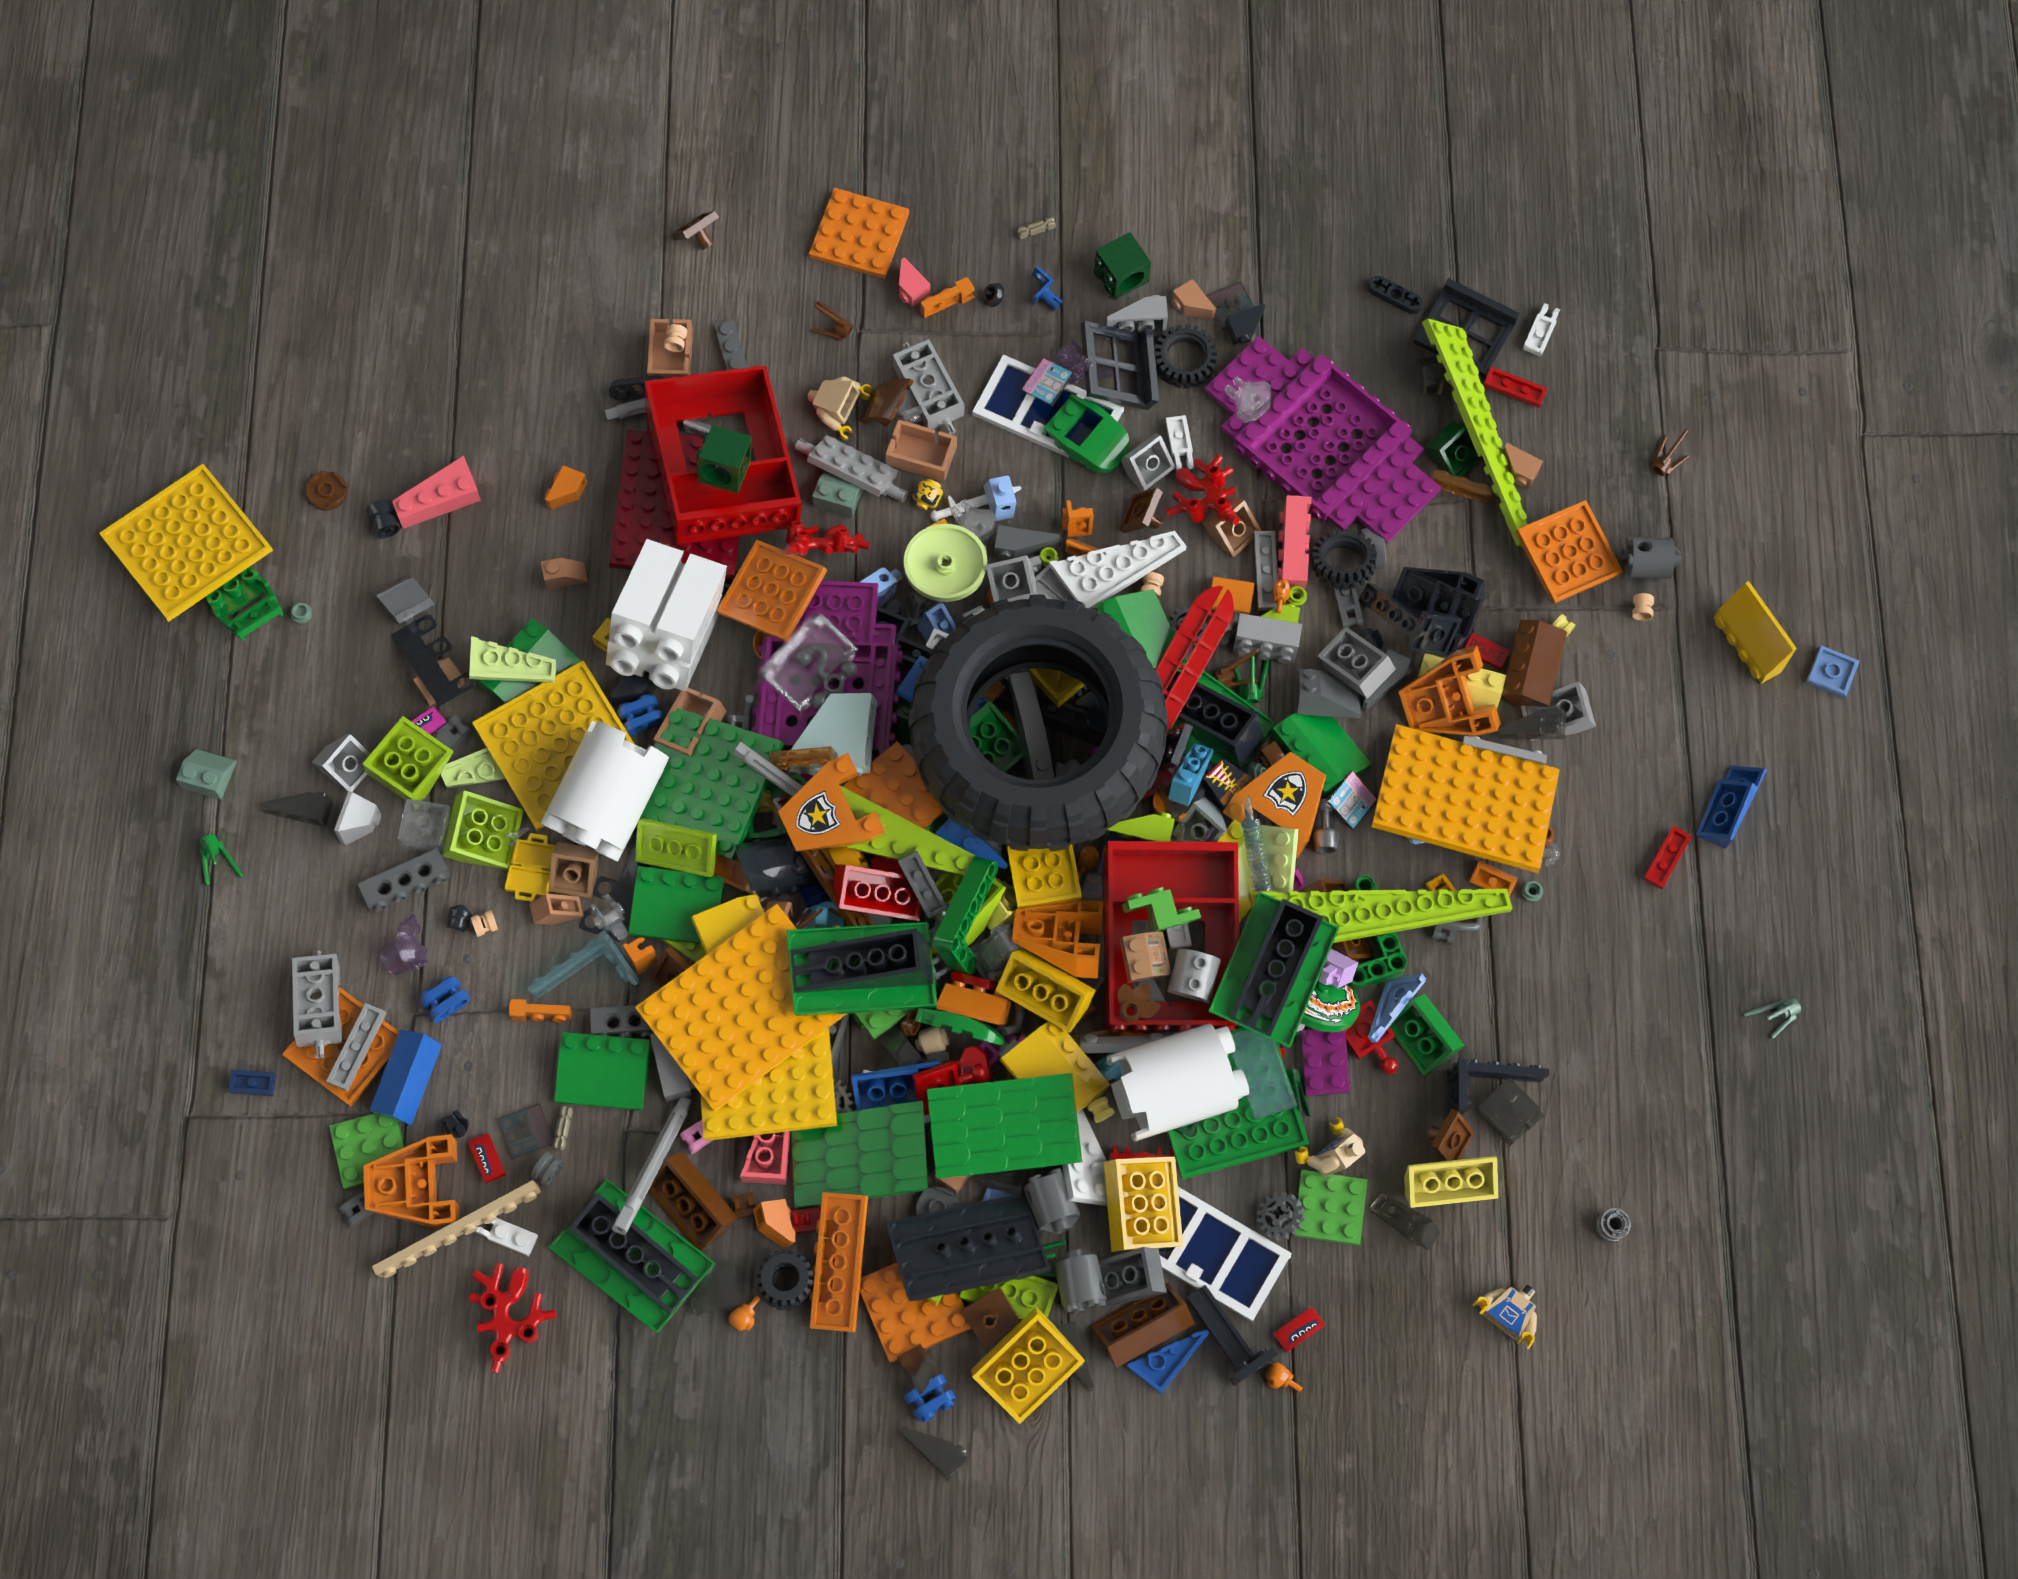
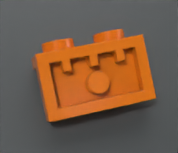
(1078, 521)
(731, 872)

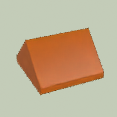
(1241, 592)

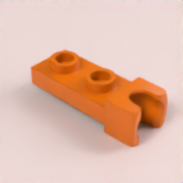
(949, 296)
(520, 1011)

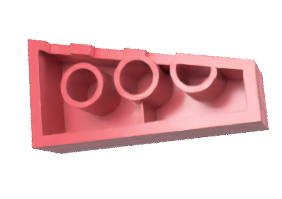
(438, 495)
(767, 1159)

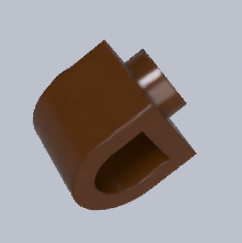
(1270, 754)

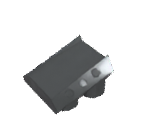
(404, 600)

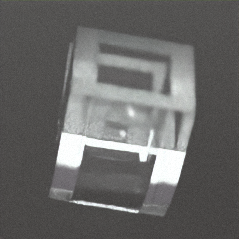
(909, 410)

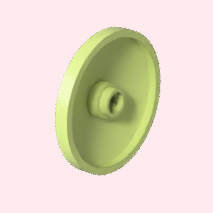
(945, 562)

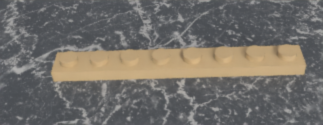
(462, 1226)

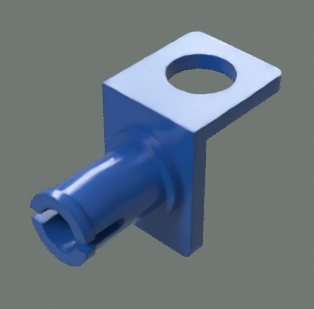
(1045, 293)

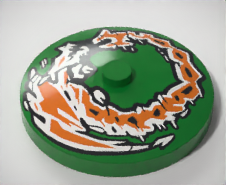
(1331, 1008)

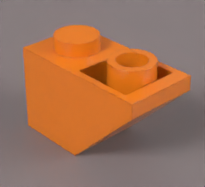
(566, 487)
(774, 1222)

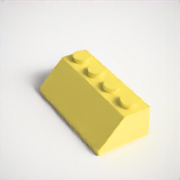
(1484, 685)
(1451, 1181)

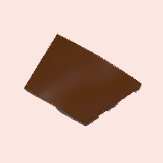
(886, 401)

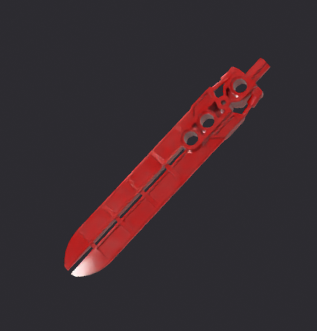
(1201, 653)

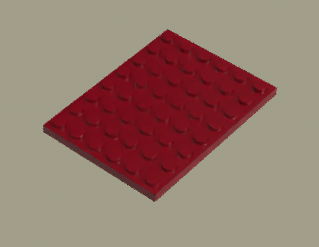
(644, 511)

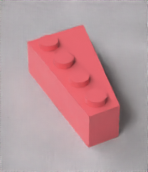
(1294, 540)

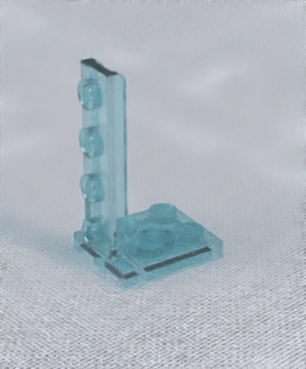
(578, 960)

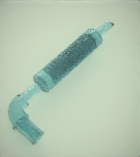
(1255, 850)

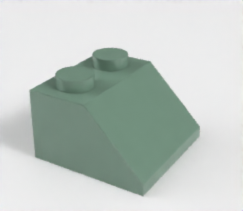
(836, 495)
(206, 773)

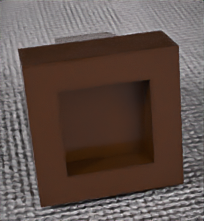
(744, 1205)

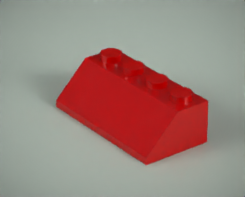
(875, 892)

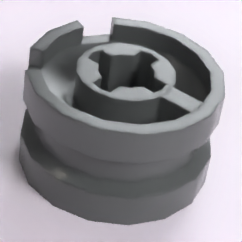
(546, 1169)

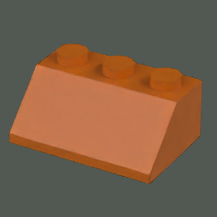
(974, 1003)

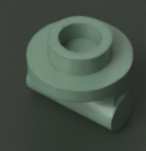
(1255, 770)

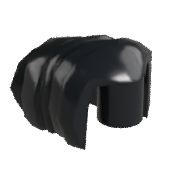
(1372, 637)
(459, 917)
(456, 1124)

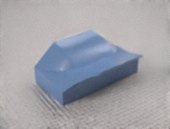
(937, 618)

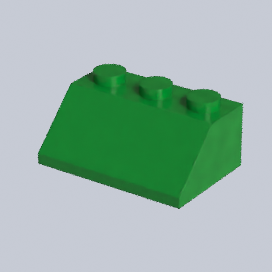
(1425, 1035)

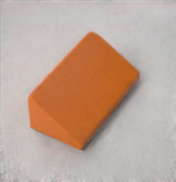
(1078, 548)
(1492, 878)

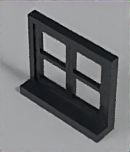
(1479, 306)
(1144, 365)

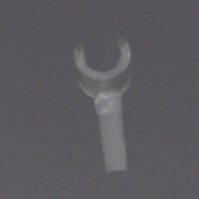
(516, 835)

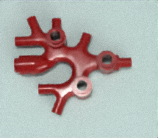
(1211, 485)
(834, 539)
(501, 1323)

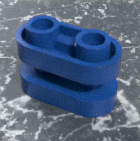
(643, 706)
(447, 987)
(943, 1400)

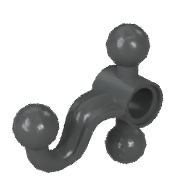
(848, 670)

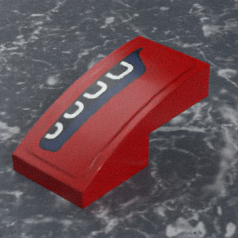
(487, 1158)
(1299, 1329)

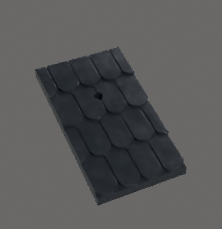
(967, 1247)

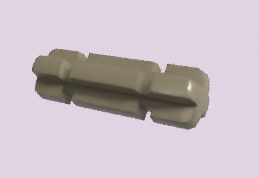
(1036, 228)
(562, 1128)

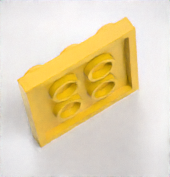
(1044, 876)

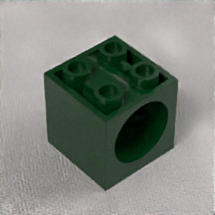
(1122, 266)
(723, 458)

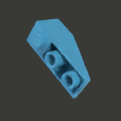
(1190, 774)

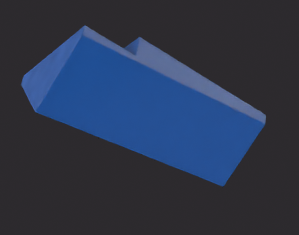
(1729, 804)
(405, 1076)
(887, 1086)

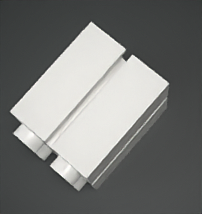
(665, 615)

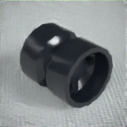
(382, 518)

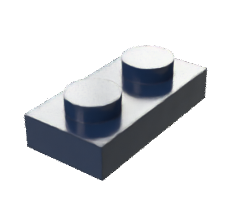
(252, 1083)

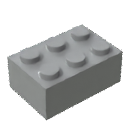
(1271, 637)
(1356, 662)

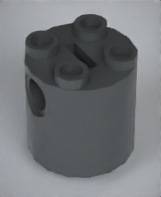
(1650, 557)
(1050, 1203)
(1080, 1281)

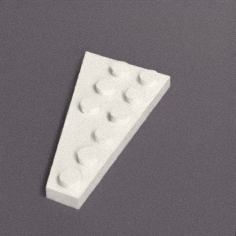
(1111, 569)
(1087, 1179)

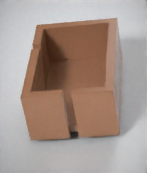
(666, 362)
(919, 453)
(696, 703)

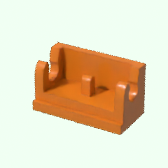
(640, 959)

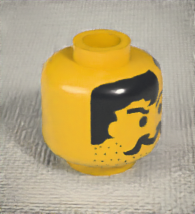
(927, 494)

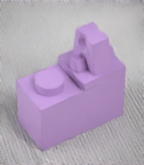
(1337, 969)

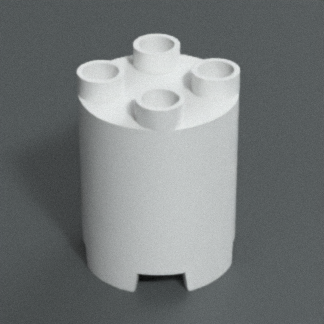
(604, 790)
(1178, 1080)

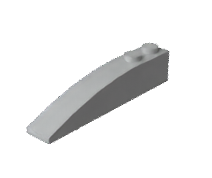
(1030, 728)

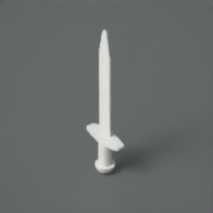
(975, 502)

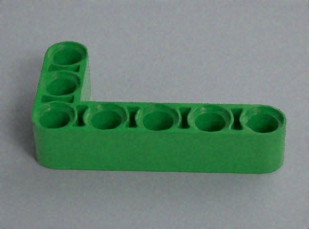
(961, 913)
(1386, 955)

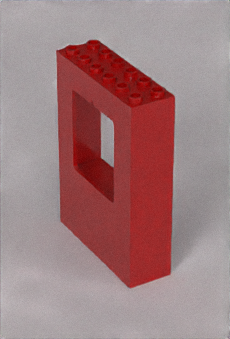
(769, 489)
(1200, 878)

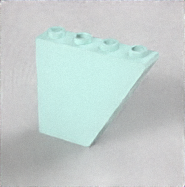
(844, 724)

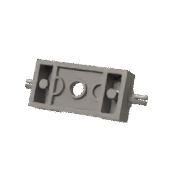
(939, 400)
(317, 1020)

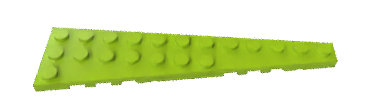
(1476, 414)
(1389, 911)

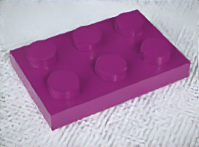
(1325, 1062)

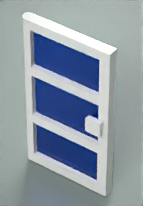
(1024, 415)
(1224, 1256)

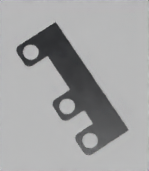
(424, 662)
(621, 891)

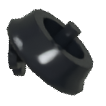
(993, 294)

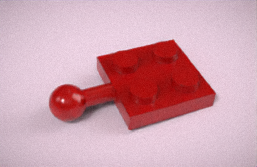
(1360, 1044)
(944, 1076)

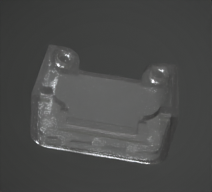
(798, 682)

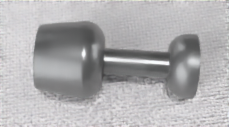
(1325, 838)

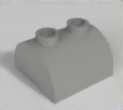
(1148, 462)
(1012, 579)
(1194, 975)

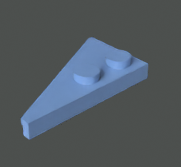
(1394, 998)

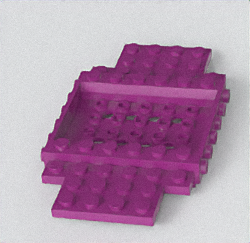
(1368, 481)
(853, 612)

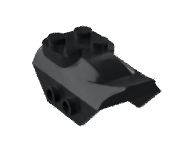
(774, 867)

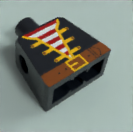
(1223, 782)

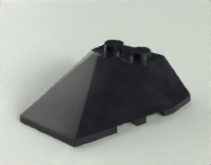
(1443, 593)

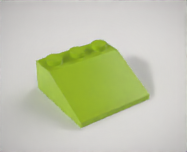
(408, 761)
(1144, 828)
(478, 831)
(948, 885)

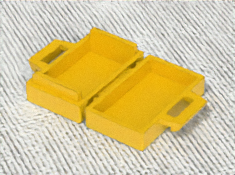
(530, 868)

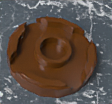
(326, 490)

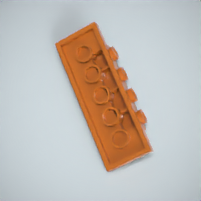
(838, 1262)

